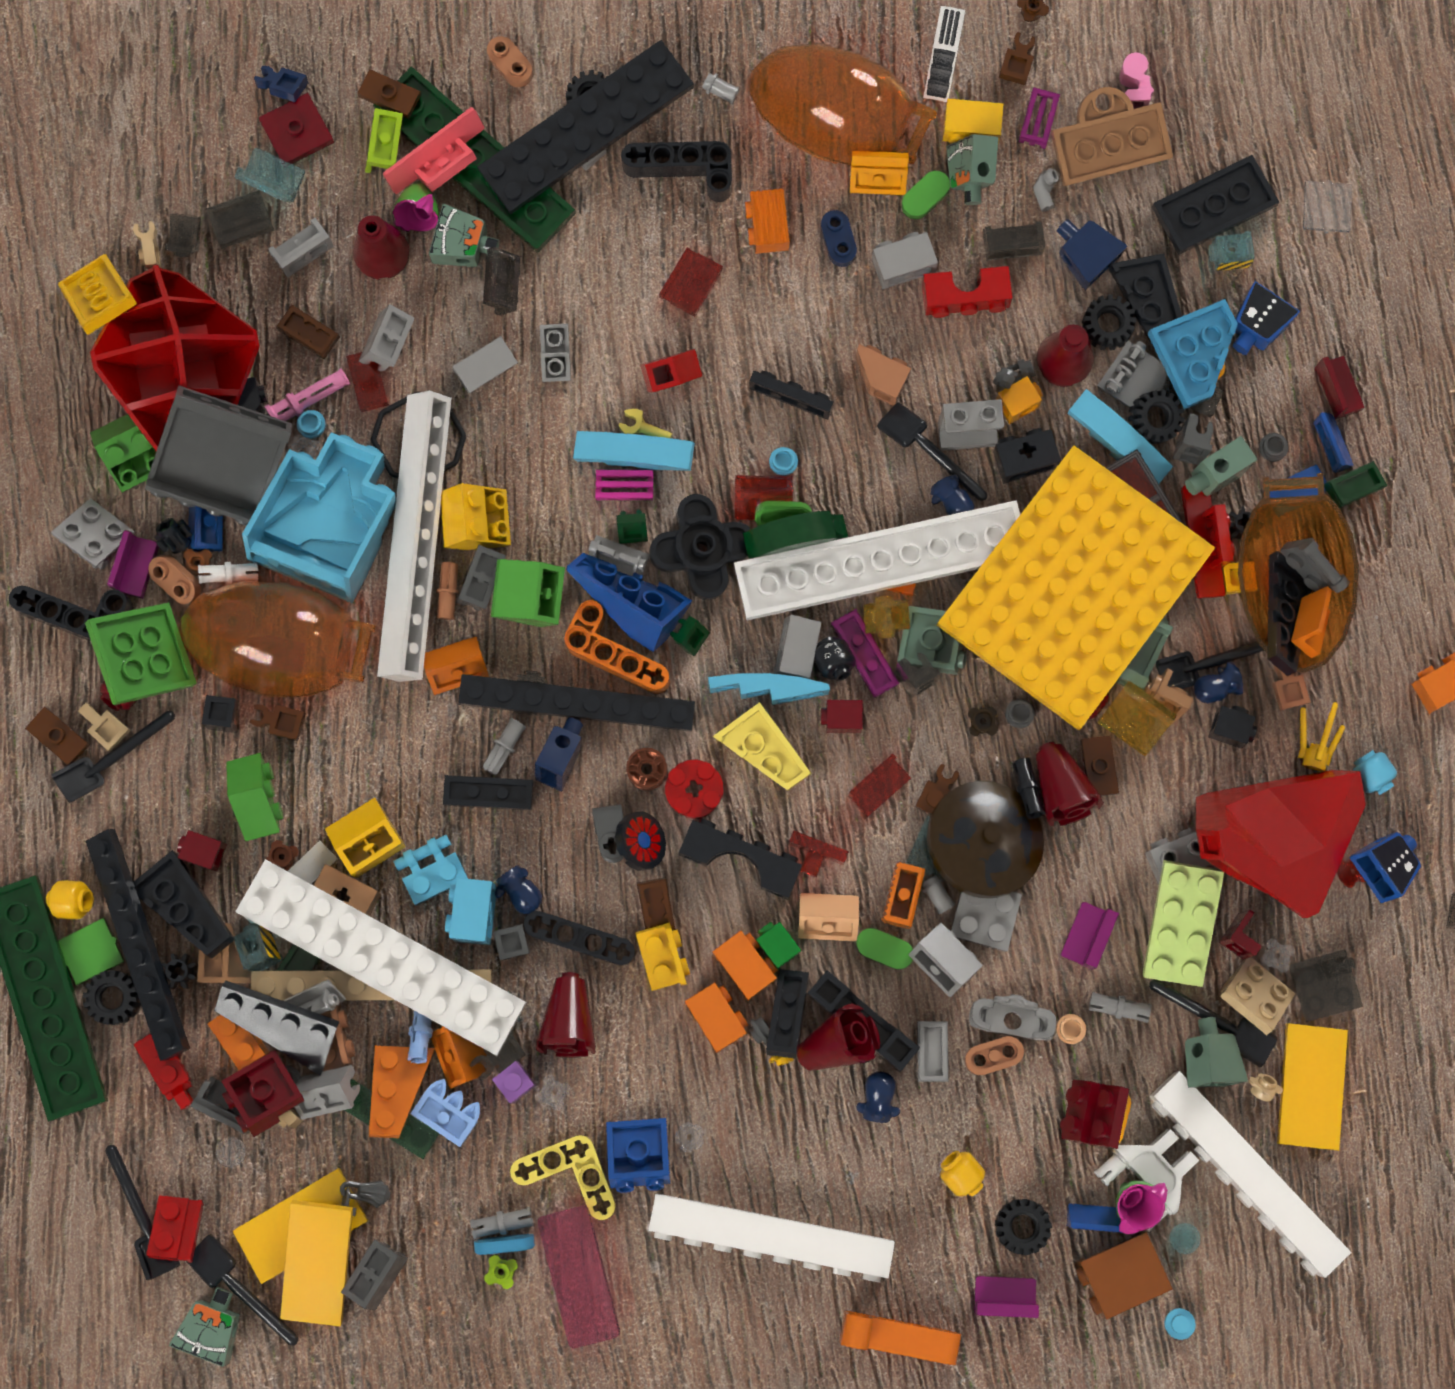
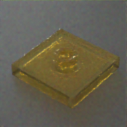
(1137, 718)

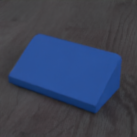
(1333, 442)
(205, 530)
(1093, 1217)

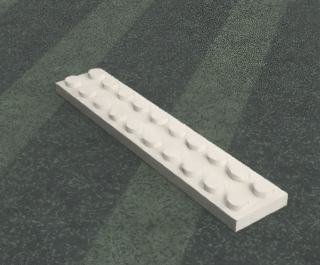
(872, 561)
(381, 957)

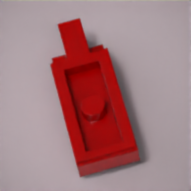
(168, 1074)

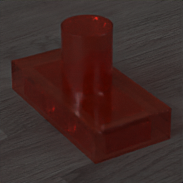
(367, 383)
(816, 852)

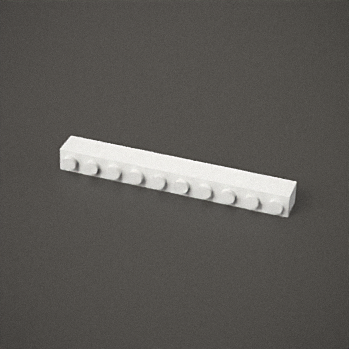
(414, 537)

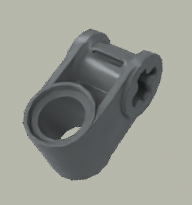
(605, 826)

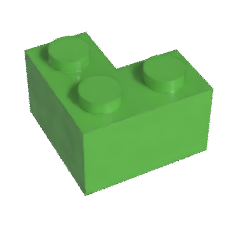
(251, 796)

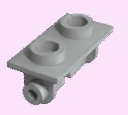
(625, 558)
(318, 998)

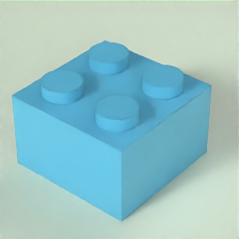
(471, 911)

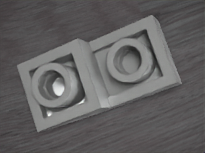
(555, 352)

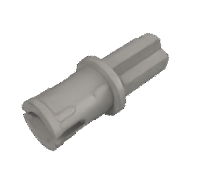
(503, 746)

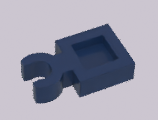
(284, 84)

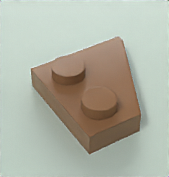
(223, 966)

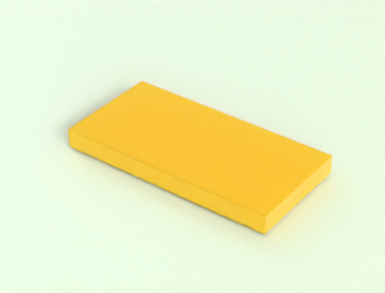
(96, 294)
(1312, 1086)
(266, 1235)
(316, 1263)

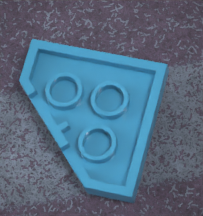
(1195, 350)

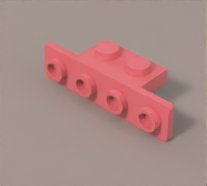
(438, 156)

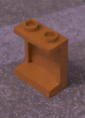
(1123, 1276)

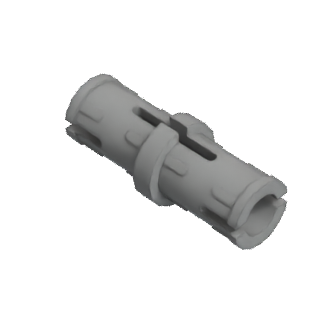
(1120, 1007)
(501, 1223)

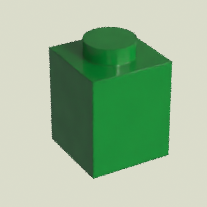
(777, 944)

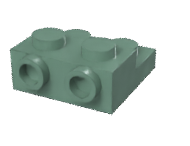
(933, 642)

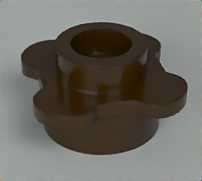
(986, 714)

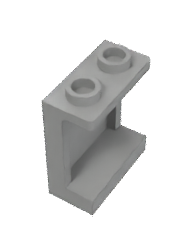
(970, 424)

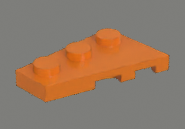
(394, 1089)

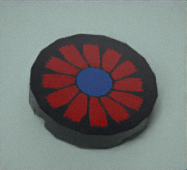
(640, 840)

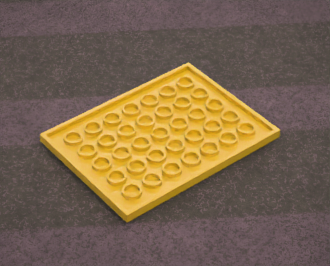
(1075, 587)

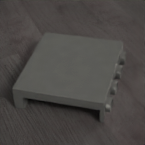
(216, 455)

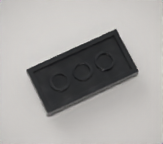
(1215, 204)

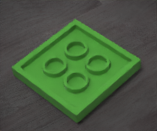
(140, 653)

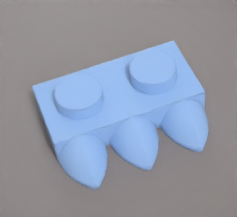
(445, 1114)

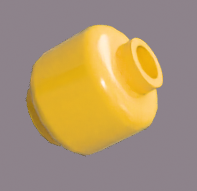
(69, 899)
(962, 1173)

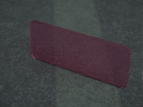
(578, 1277)

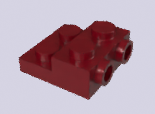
(261, 1093)
(1094, 1113)

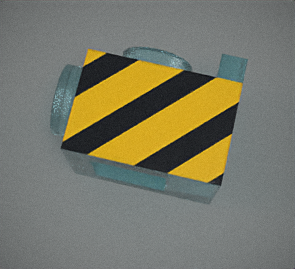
(1228, 260)
(257, 948)

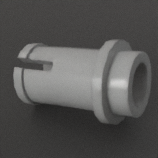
(720, 88)
(937, 894)

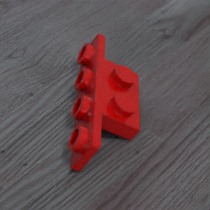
(1212, 525)

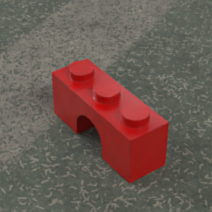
(943, 297)

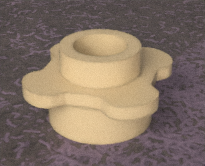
(1264, 1087)

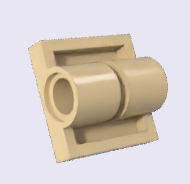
(1257, 995)

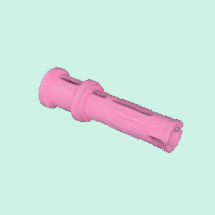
(338, 381)

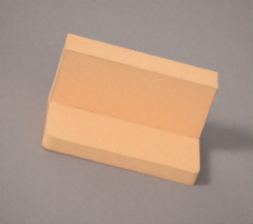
(828, 917)

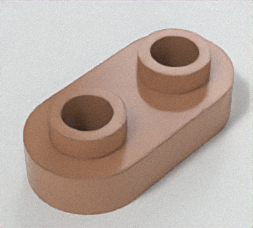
(508, 60)
(173, 577)
(993, 1055)

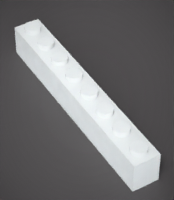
(1250, 1175)
(771, 1236)

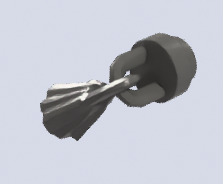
(1006, 376)
(373, 1193)

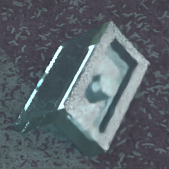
(271, 175)

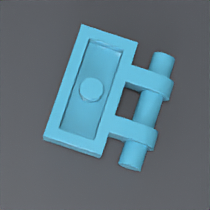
(434, 878)

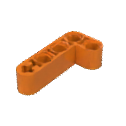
(619, 655)
(899, 1338)

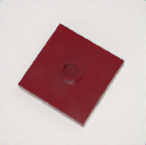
(296, 129)

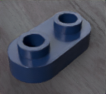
(838, 236)

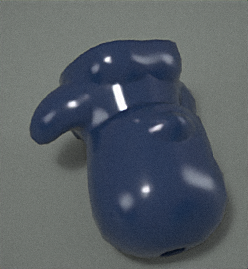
(953, 498)
(1217, 686)
(522, 892)
(879, 1094)

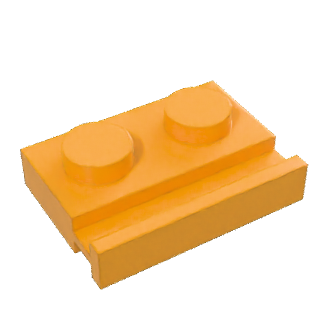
(879, 172)

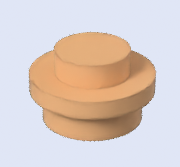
(1071, 1029)

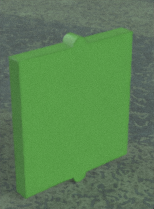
(90, 951)

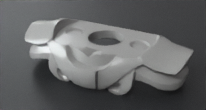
(1035, 1021)

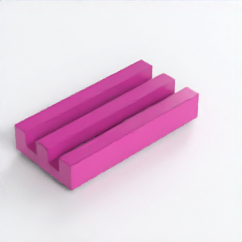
(634, 474)

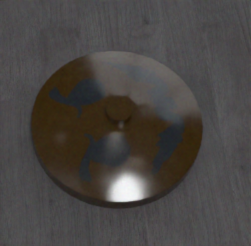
(984, 840)

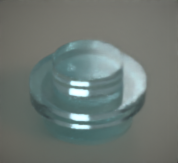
(1185, 1238)

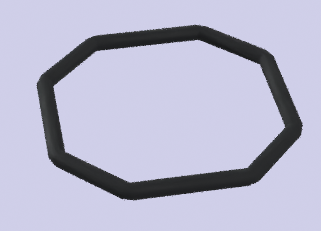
(399, 403)

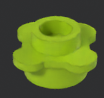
(493, 1276)

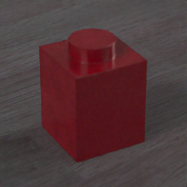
(842, 716)
(201, 850)

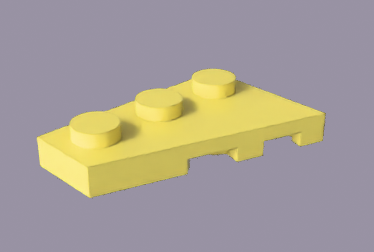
(764, 746)

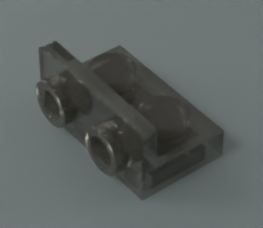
(501, 280)

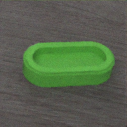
(925, 195)
(774, 510)
(884, 948)

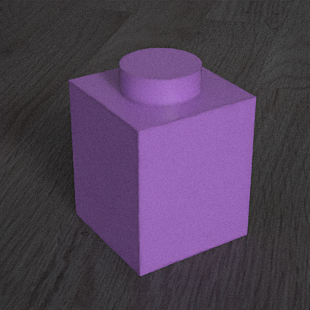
(514, 1082)

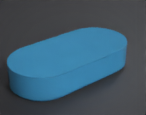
(504, 1244)

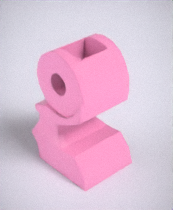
(1133, 76)

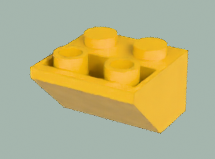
(475, 517)
(364, 838)

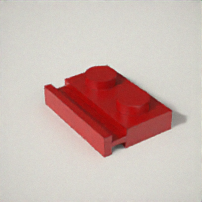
(175, 1228)

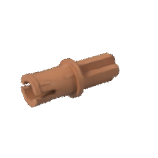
(447, 591)

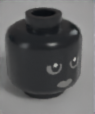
(834, 658)

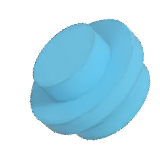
(311, 424)
(783, 461)
(1179, 1323)

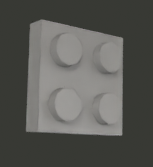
(986, 920)

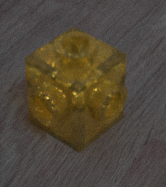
(886, 617)

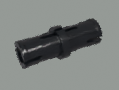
(1028, 788)

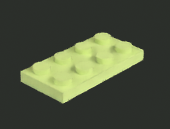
(1183, 923)

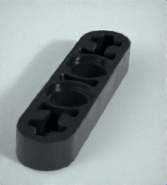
(581, 933)

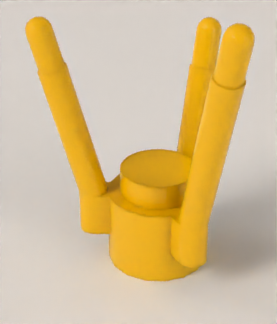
(1318, 755)

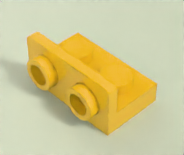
(661, 956)

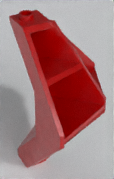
(171, 341)
(1283, 834)

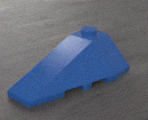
(638, 607)

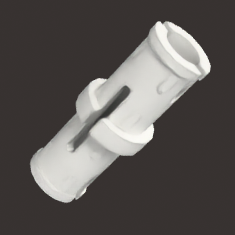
(228, 573)

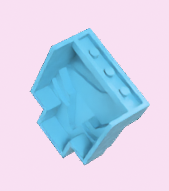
(323, 517)

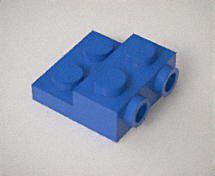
(638, 1154)

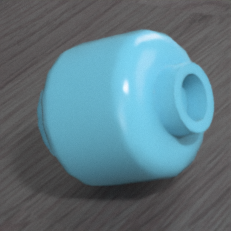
(1376, 772)

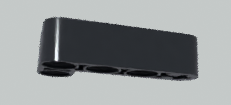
(678, 167)
(66, 611)

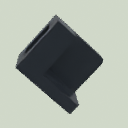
(220, 714)

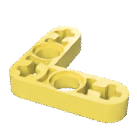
(579, 1166)

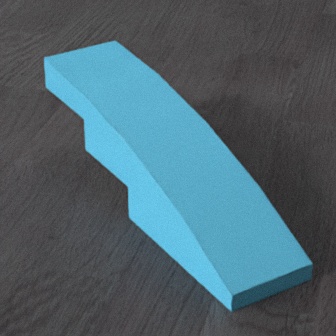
(1116, 433)
(634, 450)
(780, 687)

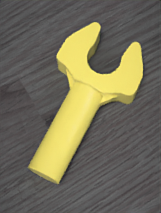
(641, 426)

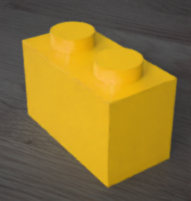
(971, 117)

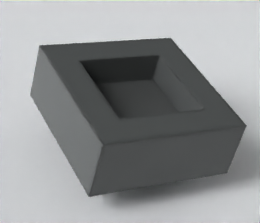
(511, 942)

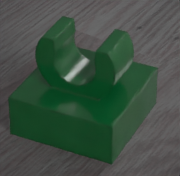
(632, 527)
(691, 635)

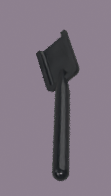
(907, 427)
(1186, 669)
(85, 777)
(1252, 1042)
(214, 1264)
(151, 1267)

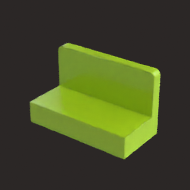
(383, 139)

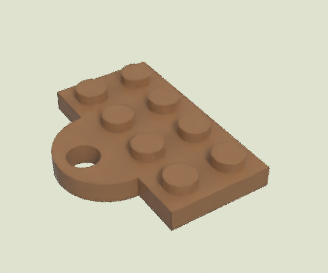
(1110, 138)

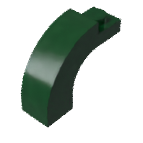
(794, 533)

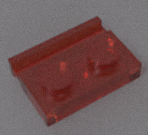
(691, 281)

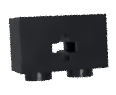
(1015, 466)

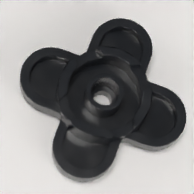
(679, 551)

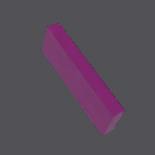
(869, 658)

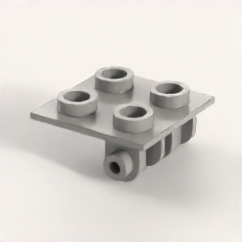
(1133, 374)
(91, 533)

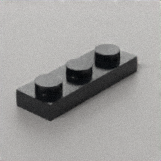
(791, 394)
(488, 792)
(787, 1013)

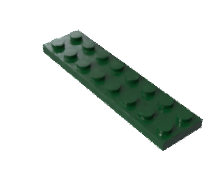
(534, 222)
(46, 1003)

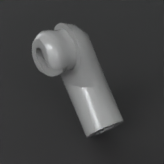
(1043, 187)

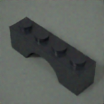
(706, 843)
(894, 1045)

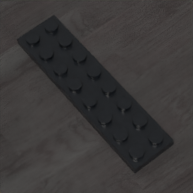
(585, 127)

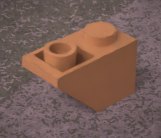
(882, 375)

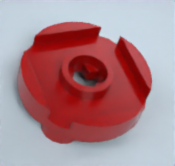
(680, 778)

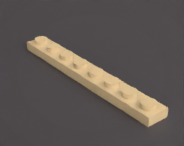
(289, 983)

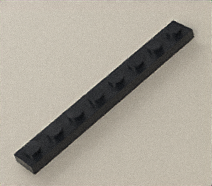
(576, 703)
(137, 945)

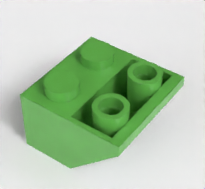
(124, 451)
(528, 592)

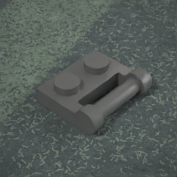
(1313, 566)

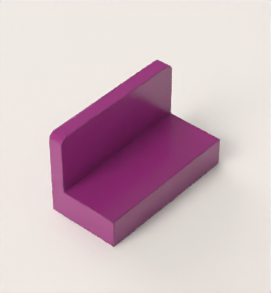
(131, 565)
(1089, 935)
(1005, 1297)

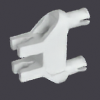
(1151, 1167)

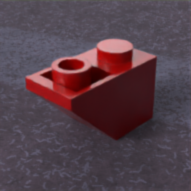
(671, 371)

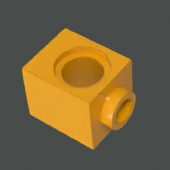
(1020, 399)

